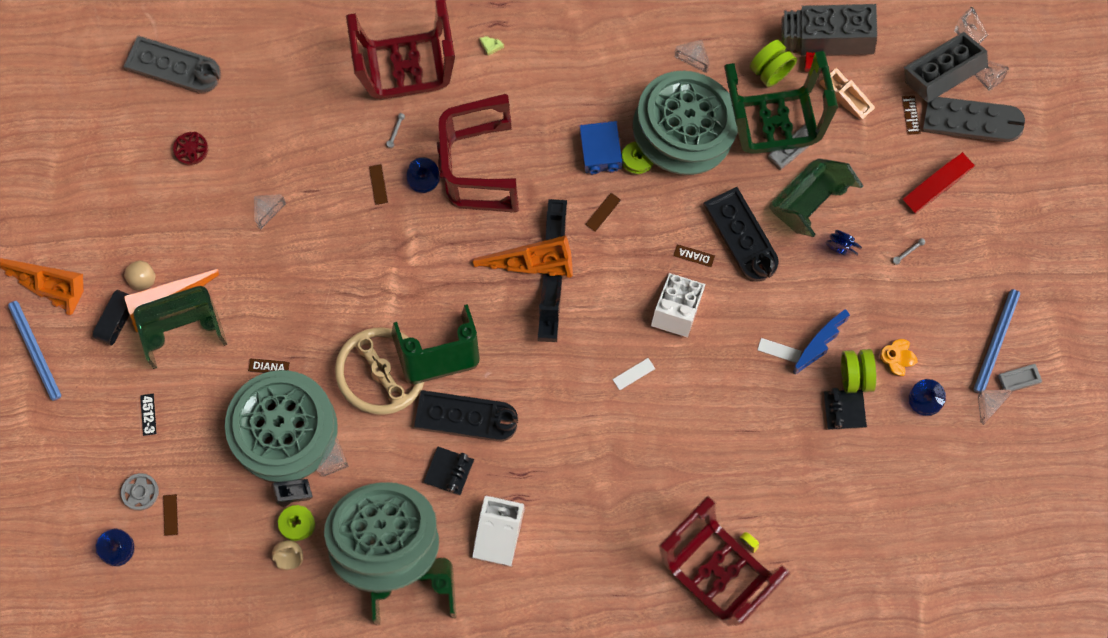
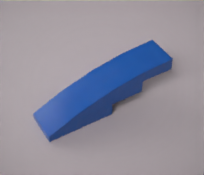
(818, 347)

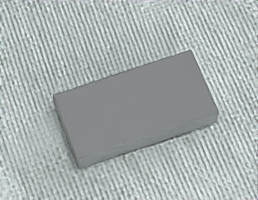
(1020, 378)

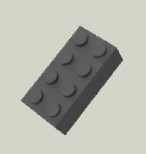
(946, 66)

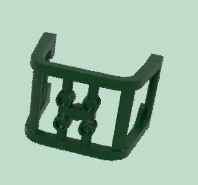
(814, 131)

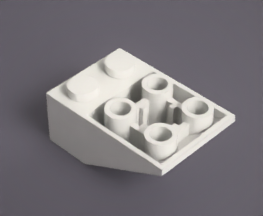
(678, 305)
(498, 530)

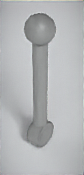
(390, 144)
(897, 260)

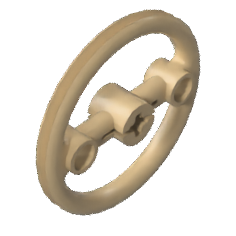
(375, 362)

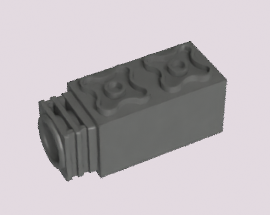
(831, 29)

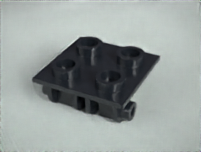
(844, 409)
(449, 470)

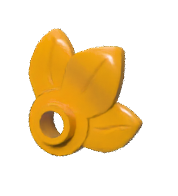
(901, 356)

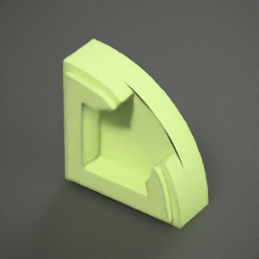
(491, 45)

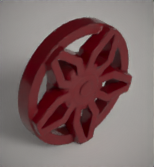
(190, 148)

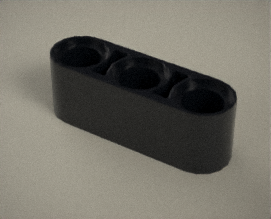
(112, 319)

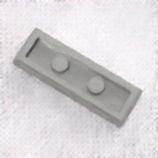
(784, 157)

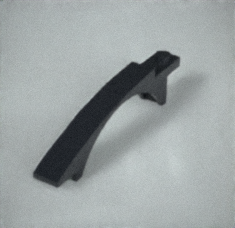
(551, 289)

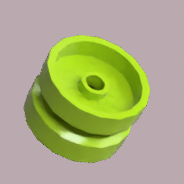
(773, 63)
(858, 371)

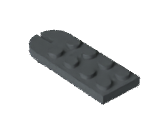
(173, 65)
(974, 119)

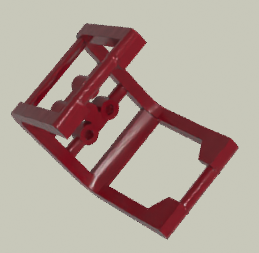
(374, 86)
(448, 136)
(740, 608)

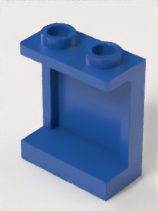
(601, 147)

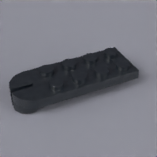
(743, 235)
(465, 416)

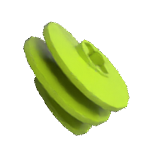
(634, 160)
(291, 515)

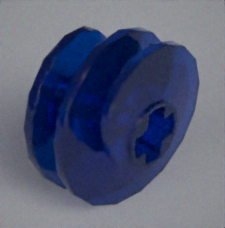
(416, 169)
(842, 242)
(933, 390)
(106, 543)

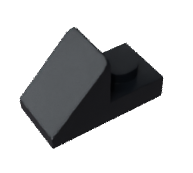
(291, 491)

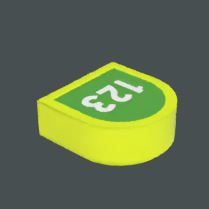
(749, 541)

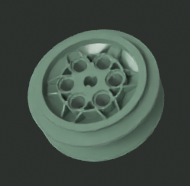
(672, 146)
(277, 460)
(382, 536)

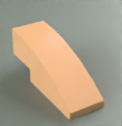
(849, 95)

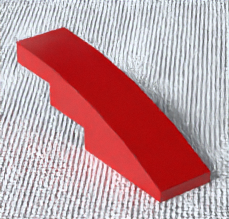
(939, 182)

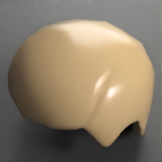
(139, 275)
(287, 555)

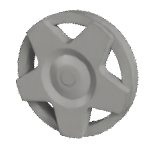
(140, 492)

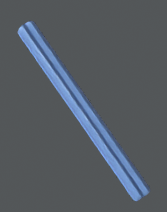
(997, 341)
(34, 350)

